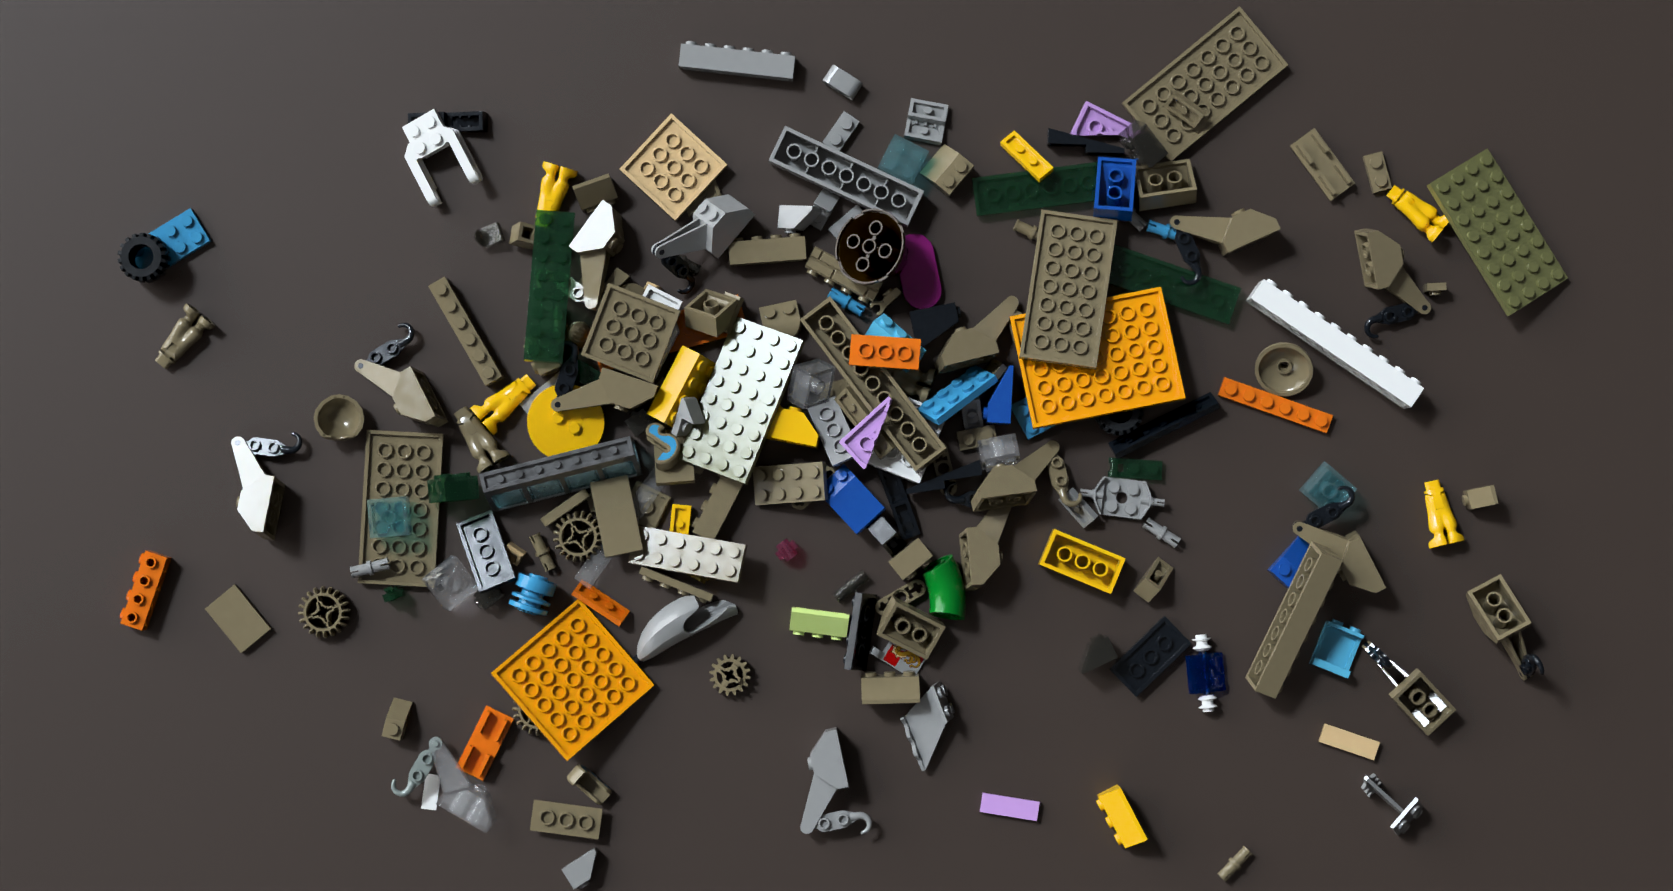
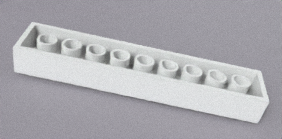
(1335, 344)

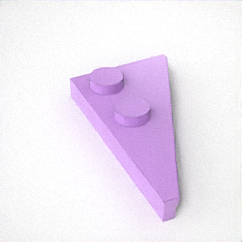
(1097, 122)
(863, 437)

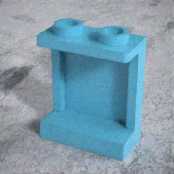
(1336, 648)

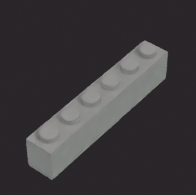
(737, 62)

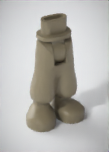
(183, 336)
(908, 381)
(479, 440)

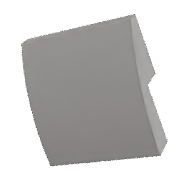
(926, 121)

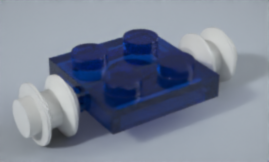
(1205, 672)

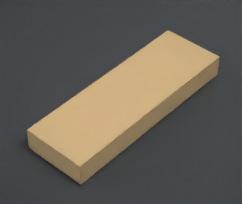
(1349, 741)

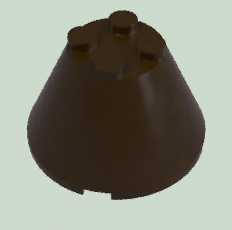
(871, 247)

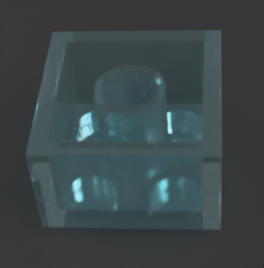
(903, 159)
(1323, 486)
(389, 517)

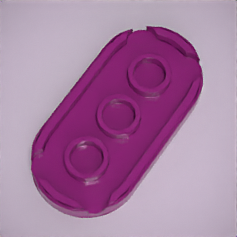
(920, 274)

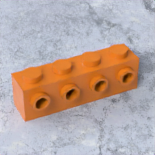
(145, 590)

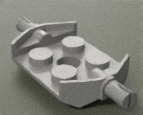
(1137, 493)

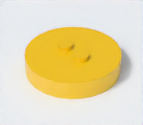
(564, 430)

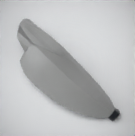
(679, 621)

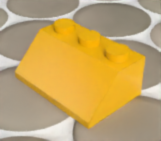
(1121, 817)

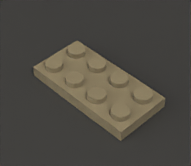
(790, 483)

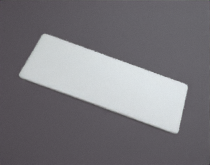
(430, 792)

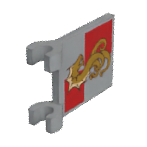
(898, 657)

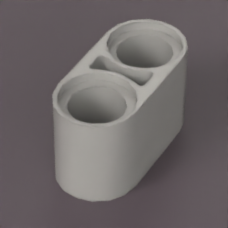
(842, 82)

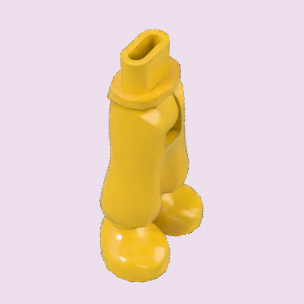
(553, 191)
(1418, 212)
(503, 402)
(1440, 516)

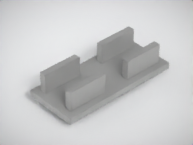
(831, 429)

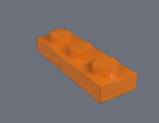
(601, 603)

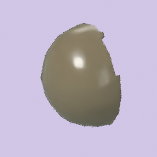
(339, 418)

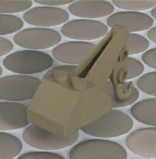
(595, 244)
(977, 344)
(1016, 484)

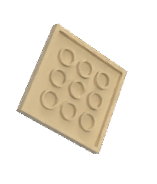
(673, 167)

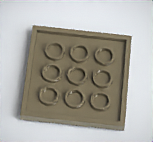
(630, 332)

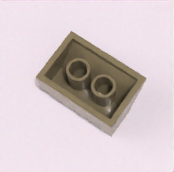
(1165, 185)
(910, 627)
(890, 687)

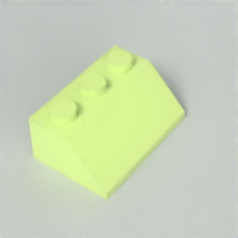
(819, 623)

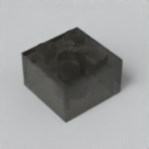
(1142, 144)

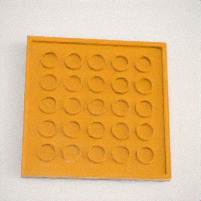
(572, 679)

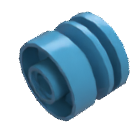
(533, 591)

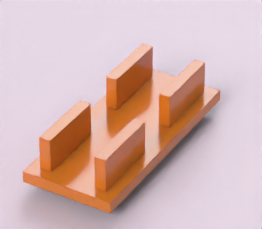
(885, 352)
(485, 742)

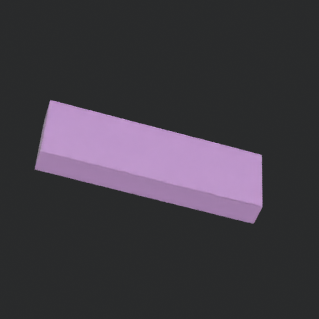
(1009, 806)

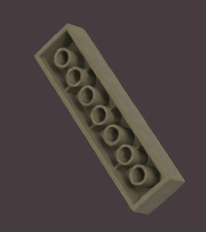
(1294, 619)

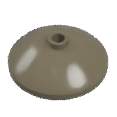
(1284, 379)

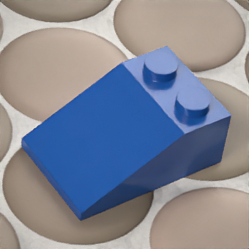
(1115, 188)
(999, 405)
(852, 500)
(1288, 562)

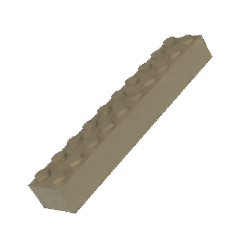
(873, 385)

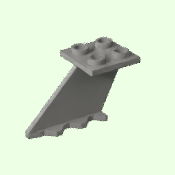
(927, 721)
(1401, 824)

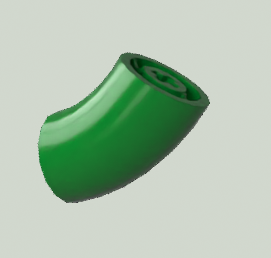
(945, 588)

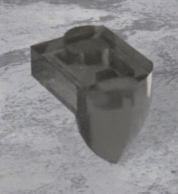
(489, 235)

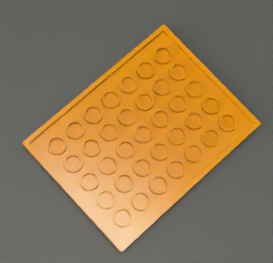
(1132, 372)

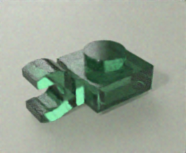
(393, 593)

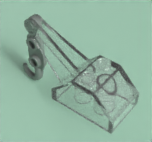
(459, 795)

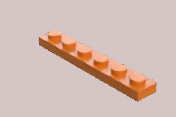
(1275, 405)

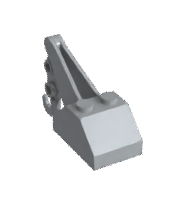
(828, 776)

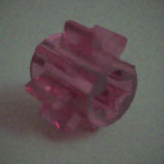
(786, 550)

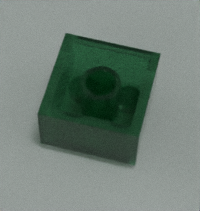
(453, 488)

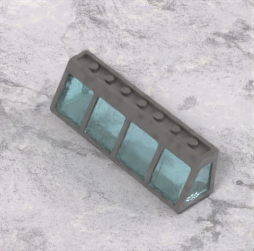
(560, 473)

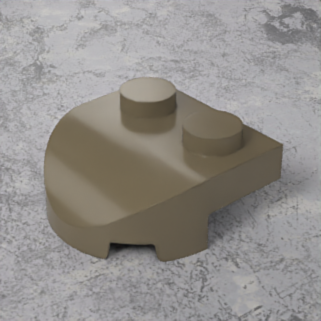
(782, 317)

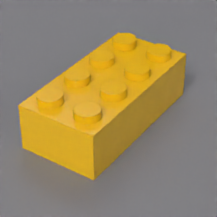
(685, 379)
(1081, 561)

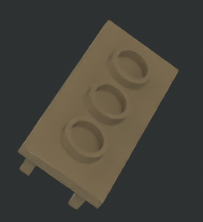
(1322, 164)
(566, 819)

